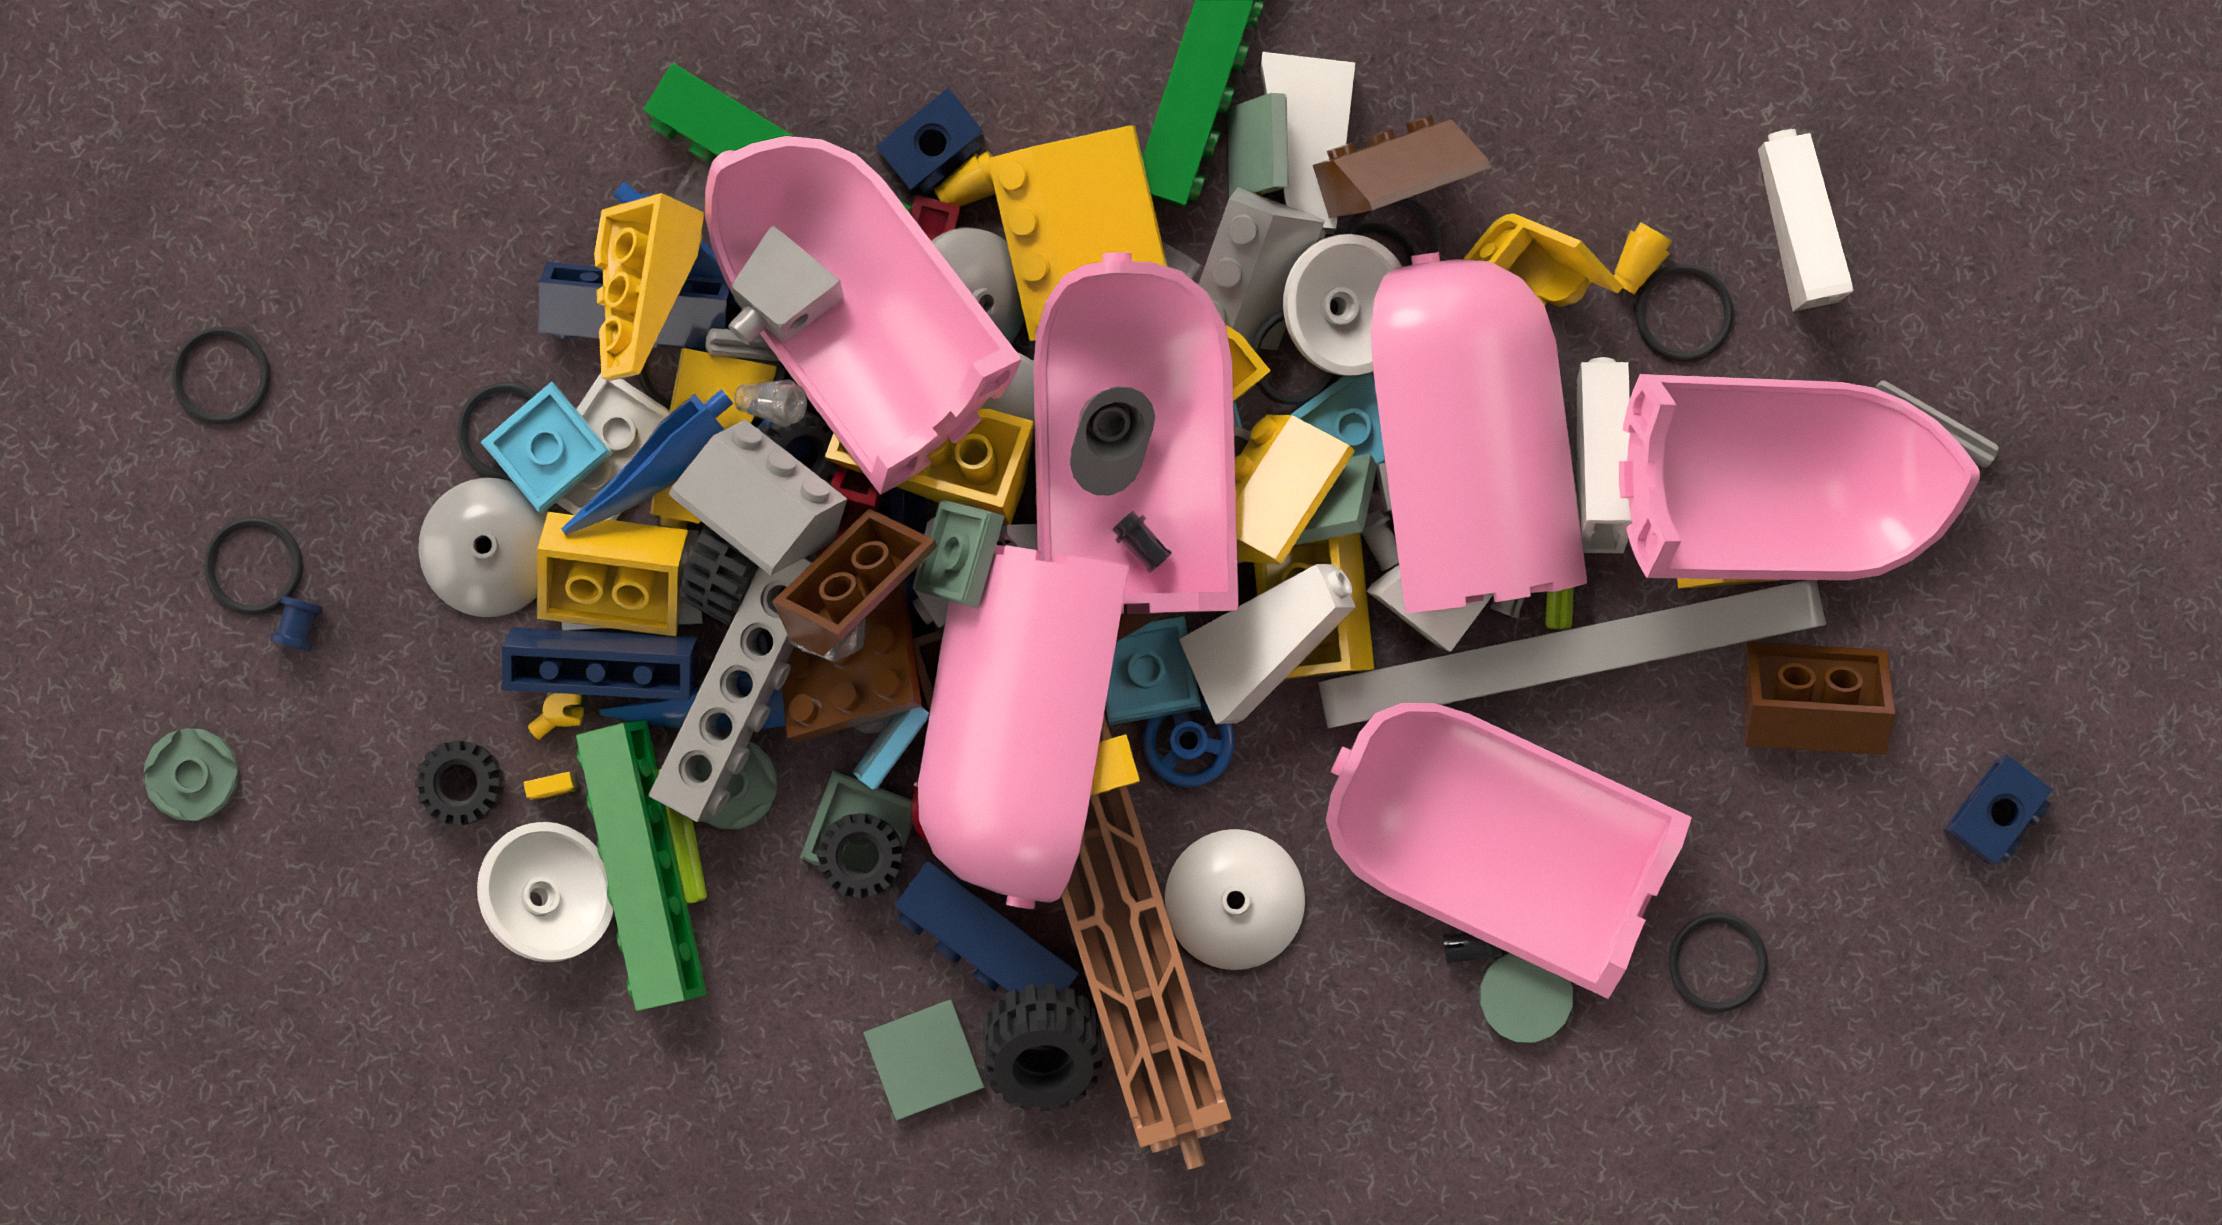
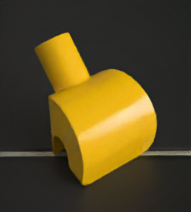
(557, 711)

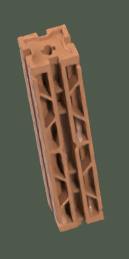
(1141, 983)

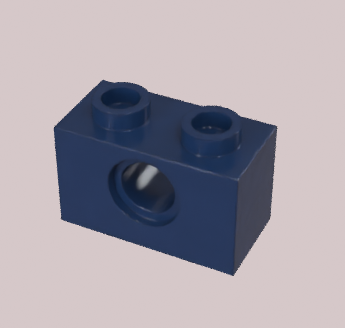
(940, 117)
(1973, 821)

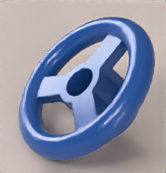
(1164, 767)

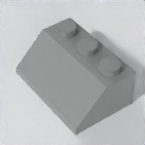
(1253, 260)
(760, 498)

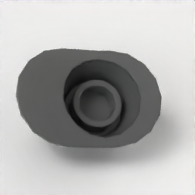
(1111, 440)

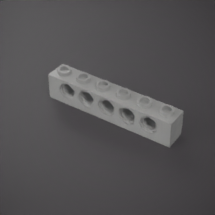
(678, 779)

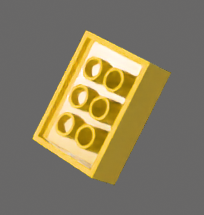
(1070, 206)

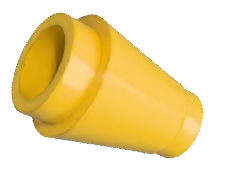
(968, 182)
(1641, 257)

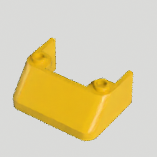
(1547, 260)

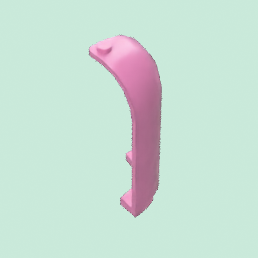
(1166, 339)
(908, 342)
(1473, 435)
(1784, 479)
(1020, 722)
(1502, 839)

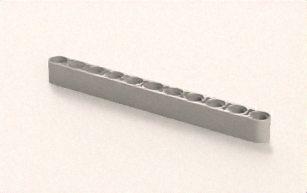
(1575, 652)

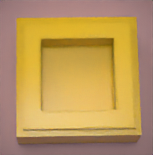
(551, 786)

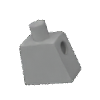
(781, 290)

